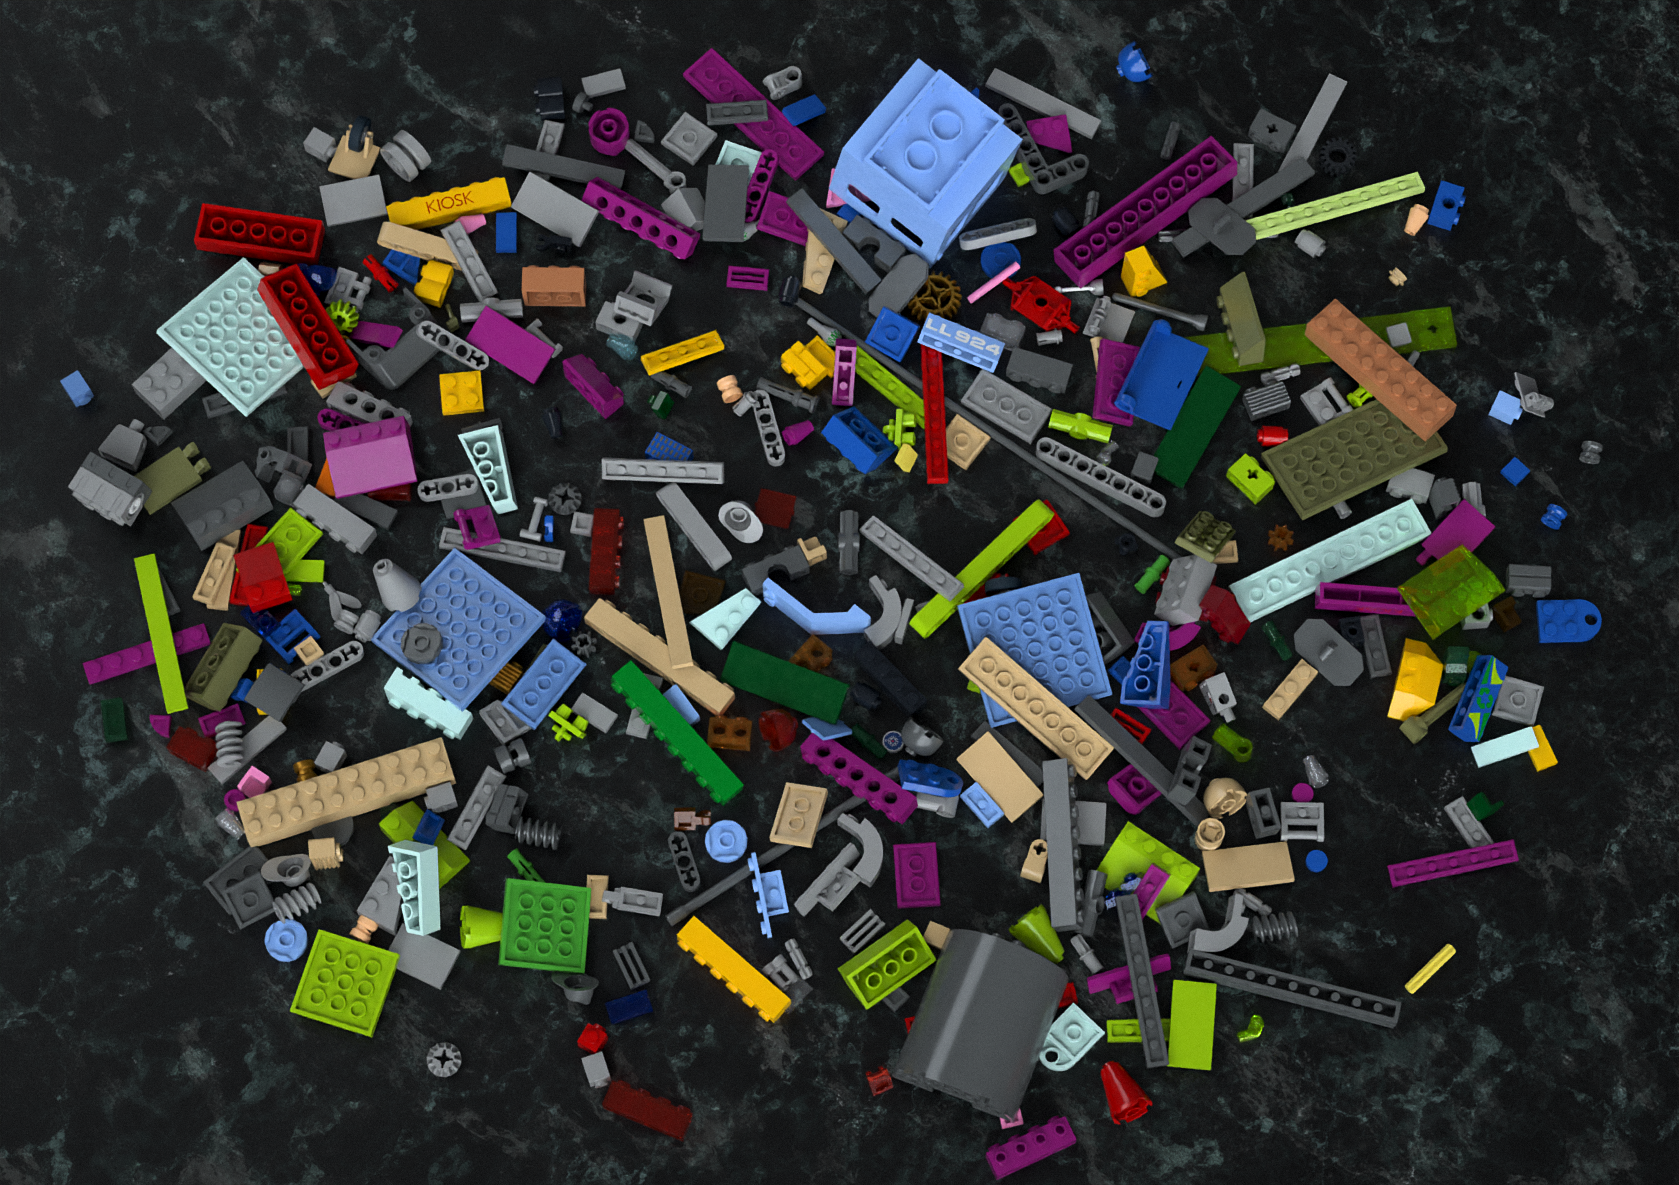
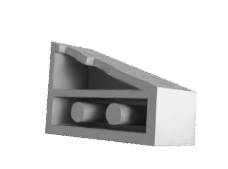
(383, 901)

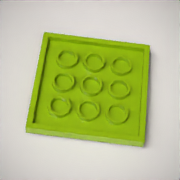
(345, 983)

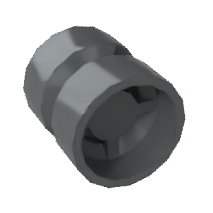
(505, 759)

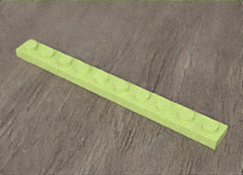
(1337, 205)

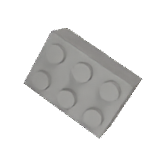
(168, 383)
(1184, 590)

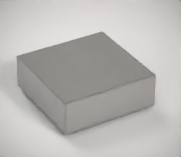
(1398, 335)
(582, 524)

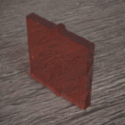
(775, 508)

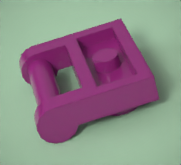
(483, 525)

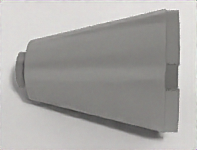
(396, 586)

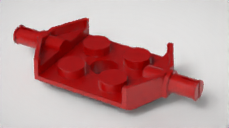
(1052, 315)

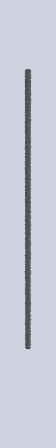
(994, 434)

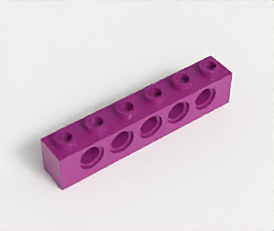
(651, 217)
(896, 811)

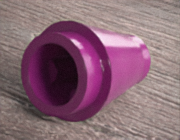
(797, 432)

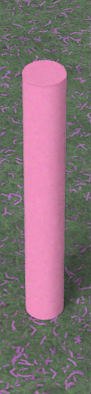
(993, 282)

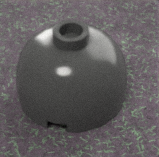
(919, 738)

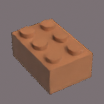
(553, 286)

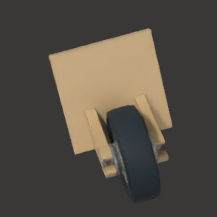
(356, 151)

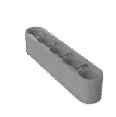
(694, 525)

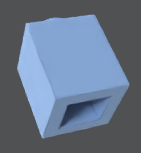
(1506, 408)

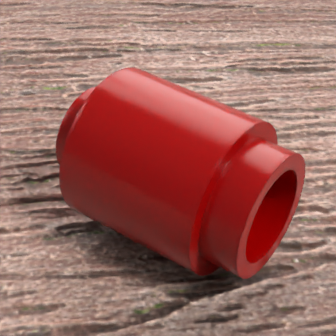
(1272, 436)

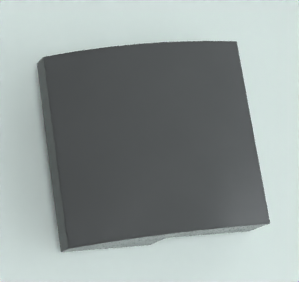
(274, 692)

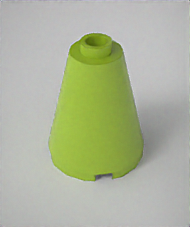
(479, 926)
(1038, 935)

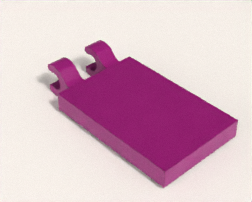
(1461, 527)

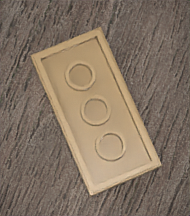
(1000, 777)
(1248, 866)

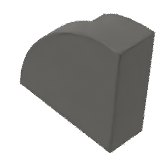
(643, 133)
(157, 434)

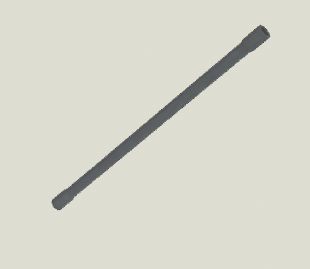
(684, 910)

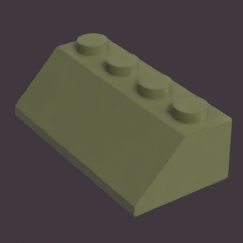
(1242, 321)
(222, 666)

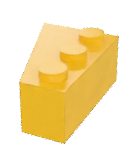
(1141, 272)

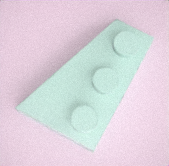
(726, 618)

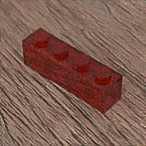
(605, 551)
(647, 1110)

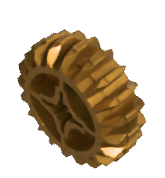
(941, 294)

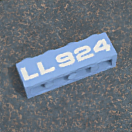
(961, 342)

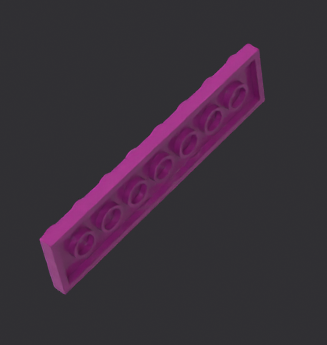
(723, 84)

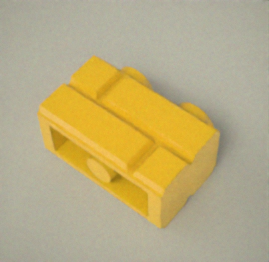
(803, 365)

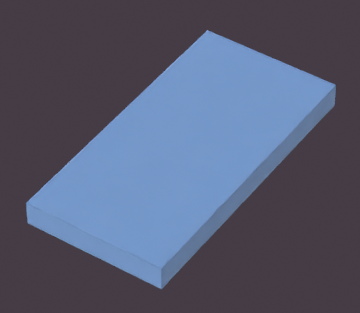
(543, 684)

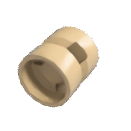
(1209, 834)

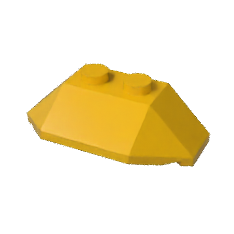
(1415, 681)

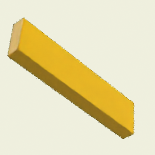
(682, 352)

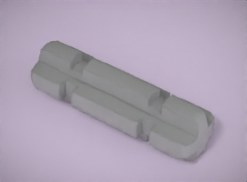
(1280, 373)
(1253, 902)
(798, 958)

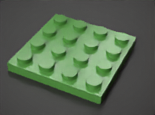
(544, 926)

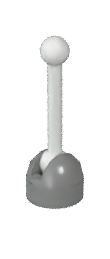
(1095, 288)

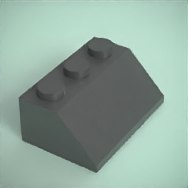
(1110, 631)

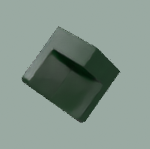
(1482, 807)

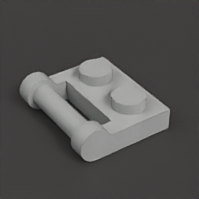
(1320, 406)
(1302, 814)

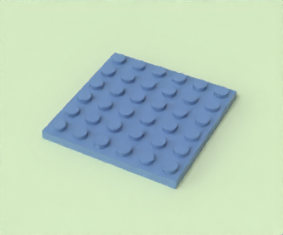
(478, 623)
(1046, 634)

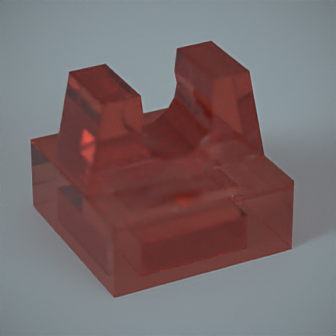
(879, 1081)

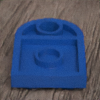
(1566, 620)
(929, 779)

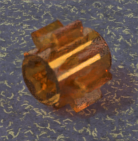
(1282, 532)

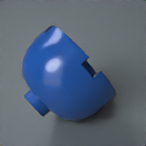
(1133, 64)

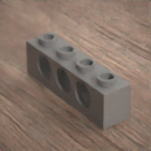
(345, 391)

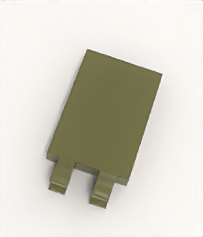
(172, 476)

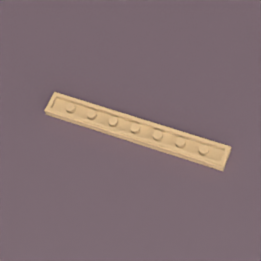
(668, 592)

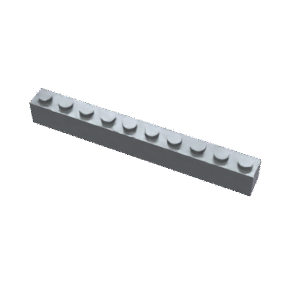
(1292, 988)

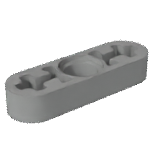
(454, 493)

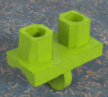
(899, 430)
(561, 716)

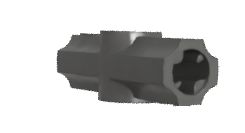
(848, 542)
(1093, 901)

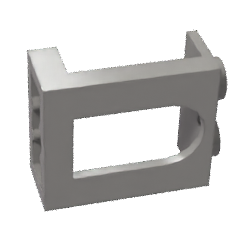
(638, 309)

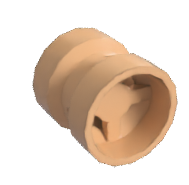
(729, 388)
(364, 929)

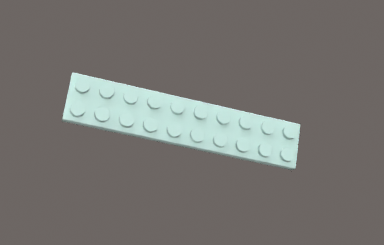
(1330, 560)

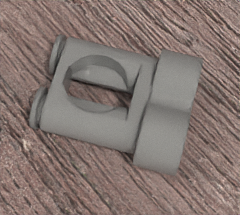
(773, 968)

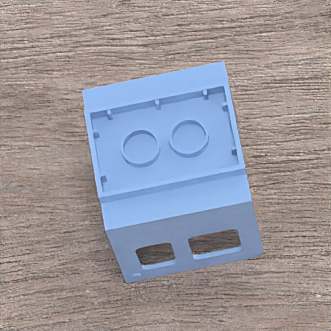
(926, 160)

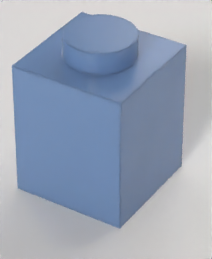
(77, 389)

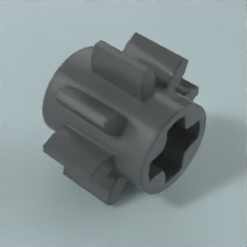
(582, 638)

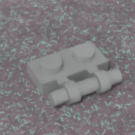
(343, 288)

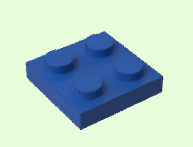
(892, 334)

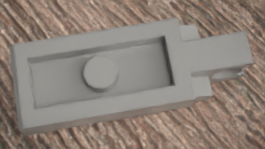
(634, 900)

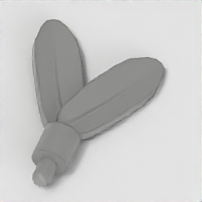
(337, 598)

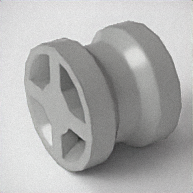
(346, 621)

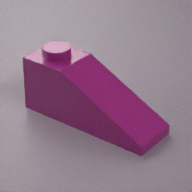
(844, 372)

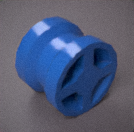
(1554, 516)

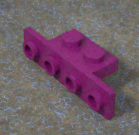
(1119, 979)

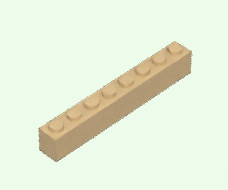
(655, 655)

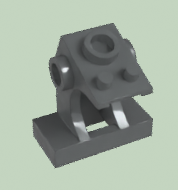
(274, 459)

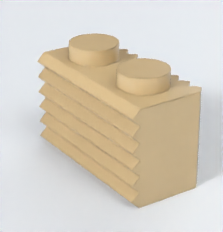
(325, 853)

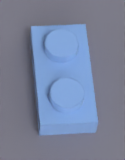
(982, 805)

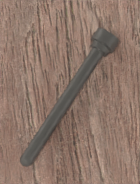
(1198, 321)

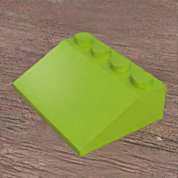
(1135, 853)

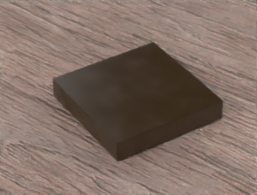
(700, 593)

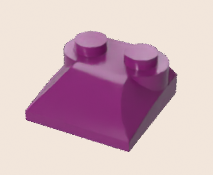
(1132, 790)

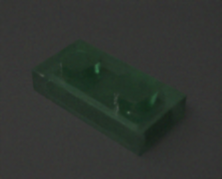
(114, 720)

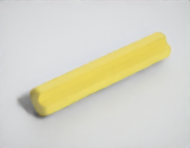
(1430, 968)

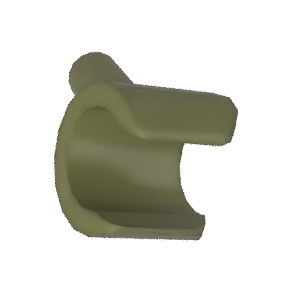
(452, 324)

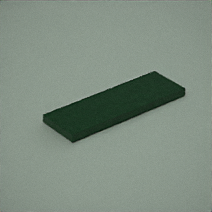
(1194, 426)
(785, 682)

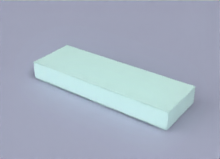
(1504, 747)

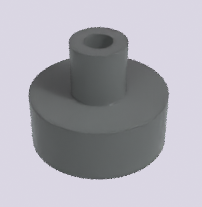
(581, 103)

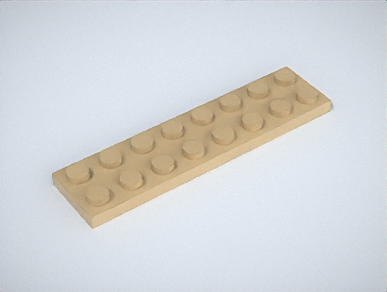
(1035, 708)

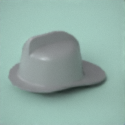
(741, 521)
(290, 870)

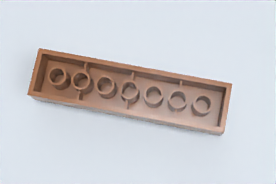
(1380, 370)

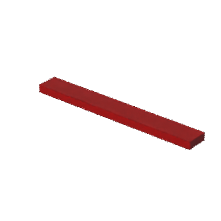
(934, 416)

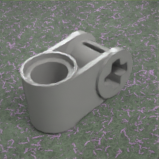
(782, 83)

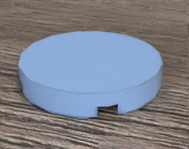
(726, 841)
(287, 940)

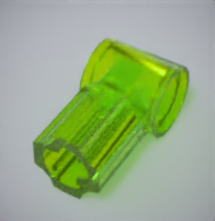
(1232, 741)

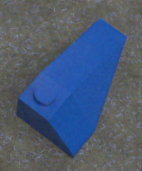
(1149, 675)

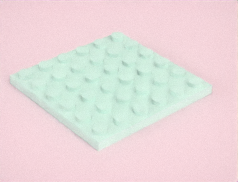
(234, 339)

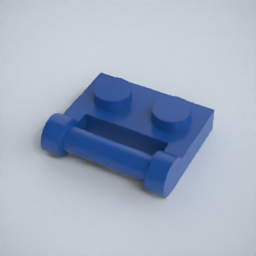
(290, 629)

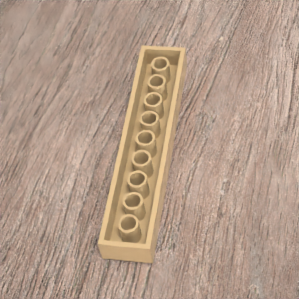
(345, 792)

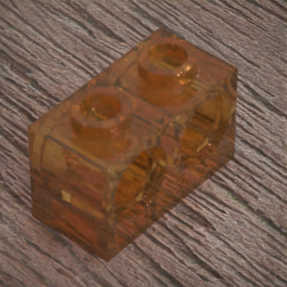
(805, 657)
(729, 739)

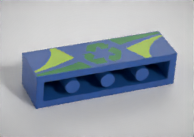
(1478, 698)

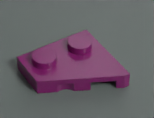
(1051, 132)

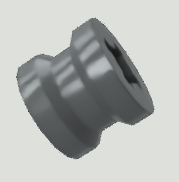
(1590, 452)

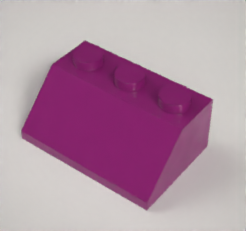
(593, 384)

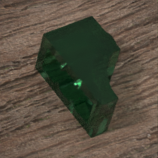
(1455, 665)

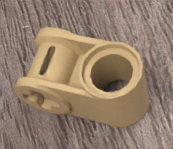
(1035, 864)

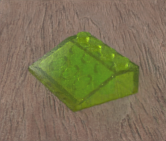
(1450, 590)

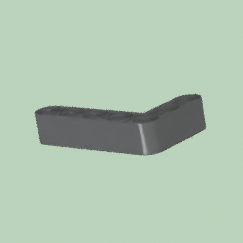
(1033, 156)

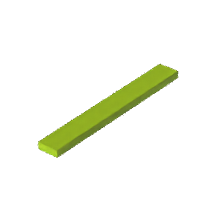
(161, 633)

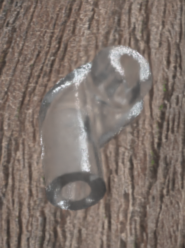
(1104, 455)

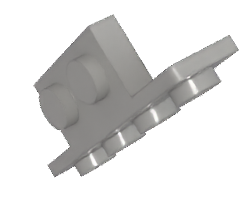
(832, 884)

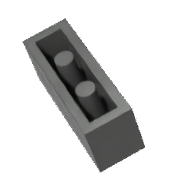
(1039, 370)

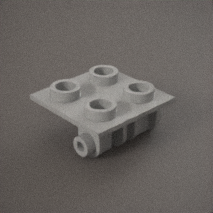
(1108, 320)
(1530, 398)

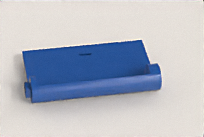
(1158, 369)

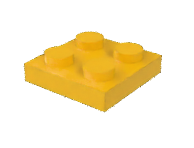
(461, 392)

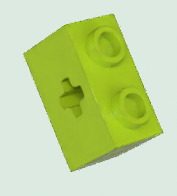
(1253, 488)

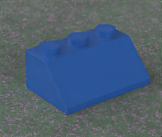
(858, 439)

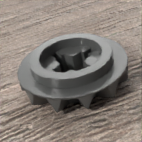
(569, 506)

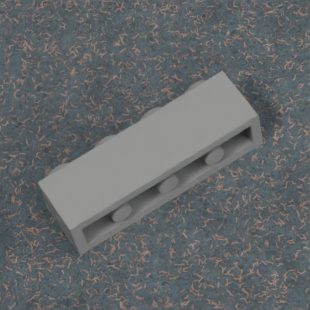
(335, 519)

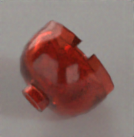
(778, 728)

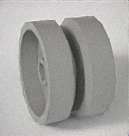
(405, 155)

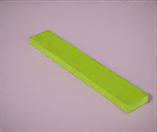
(889, 385)

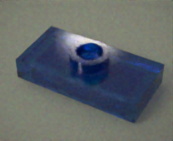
(628, 1007)

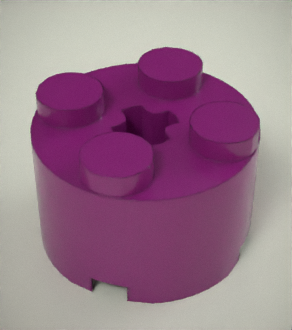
(609, 131)

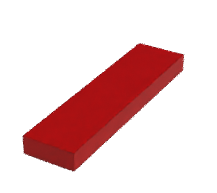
(252, 537)

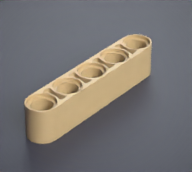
(416, 244)

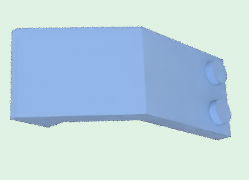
(815, 623)

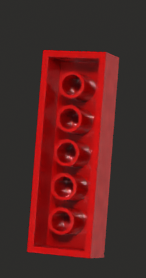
(259, 234)
(307, 326)

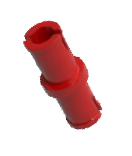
(380, 273)

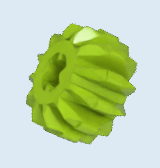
(346, 312)

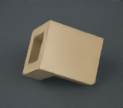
(812, 550)

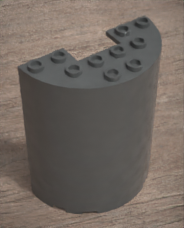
(982, 1021)

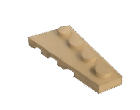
(818, 259)

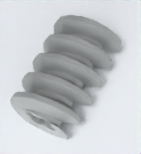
(227, 744)
(295, 901)

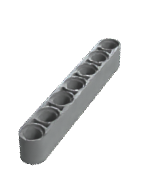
(1106, 485)

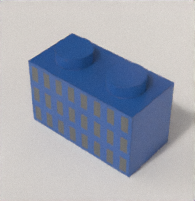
(667, 449)

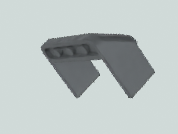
(409, 353)

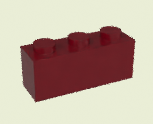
(1224, 614)

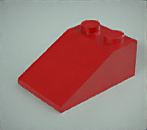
(262, 577)

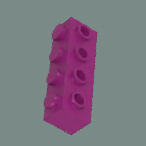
(1030, 1147)

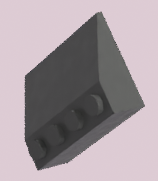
(222, 505)

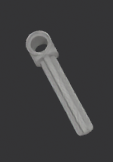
(655, 166)

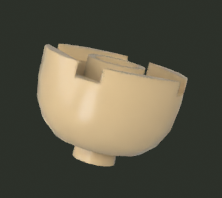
(1223, 796)

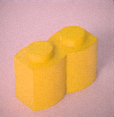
(434, 283)

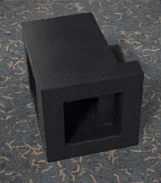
(1351, 624)

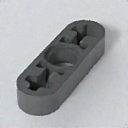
(683, 877)

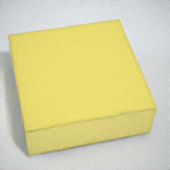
(906, 457)

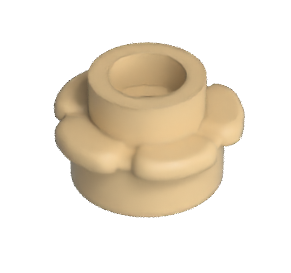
(1397, 277)

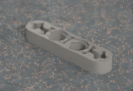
(997, 234)
(453, 343)
(770, 427)
(328, 669)

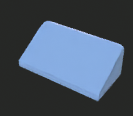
(682, 705)

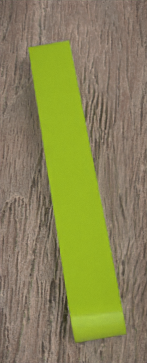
(984, 567)

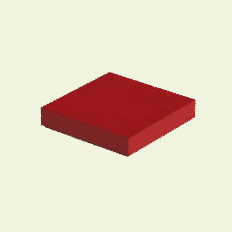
(1049, 534)

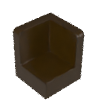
(1505, 614)

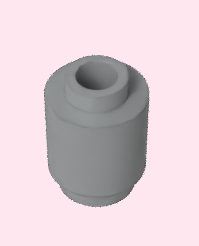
(1310, 243)
(367, 626)

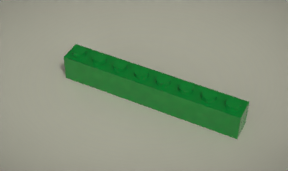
(677, 733)

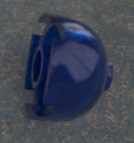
(319, 277)
(561, 619)

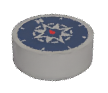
(892, 742)

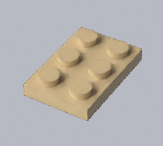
(798, 815)

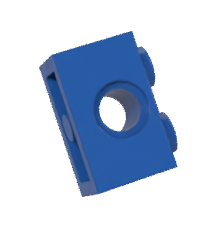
(1442, 216)

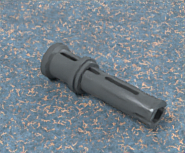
(797, 397)

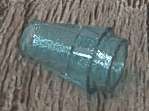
(623, 347)

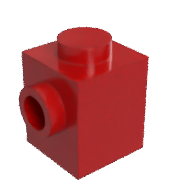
(593, 1038)

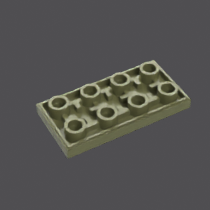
(1205, 536)

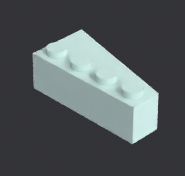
(490, 460)
(426, 705)
(418, 885)

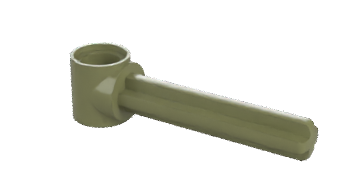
(1417, 727)

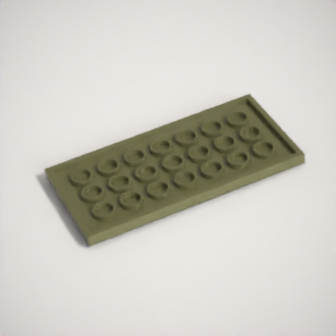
(1347, 457)

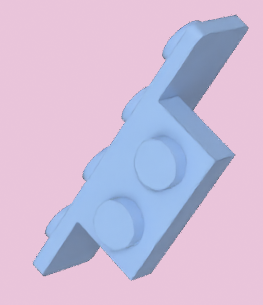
(771, 894)

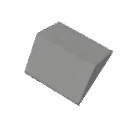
(686, 207)

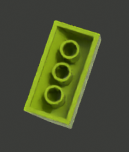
(401, 826)
(887, 964)

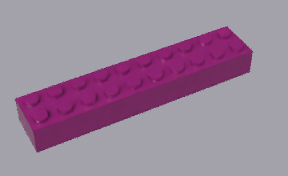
(1145, 212)

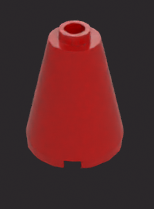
(1123, 1093)

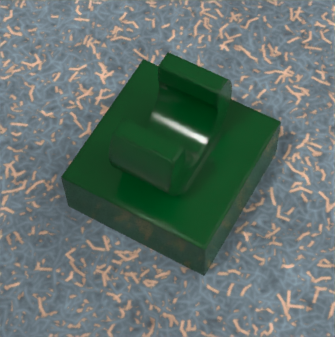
(661, 404)

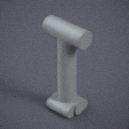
(533, 329)
(531, 532)

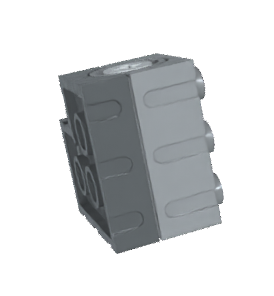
(109, 490)

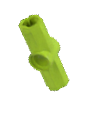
(1080, 426)

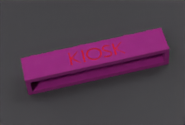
(1361, 599)

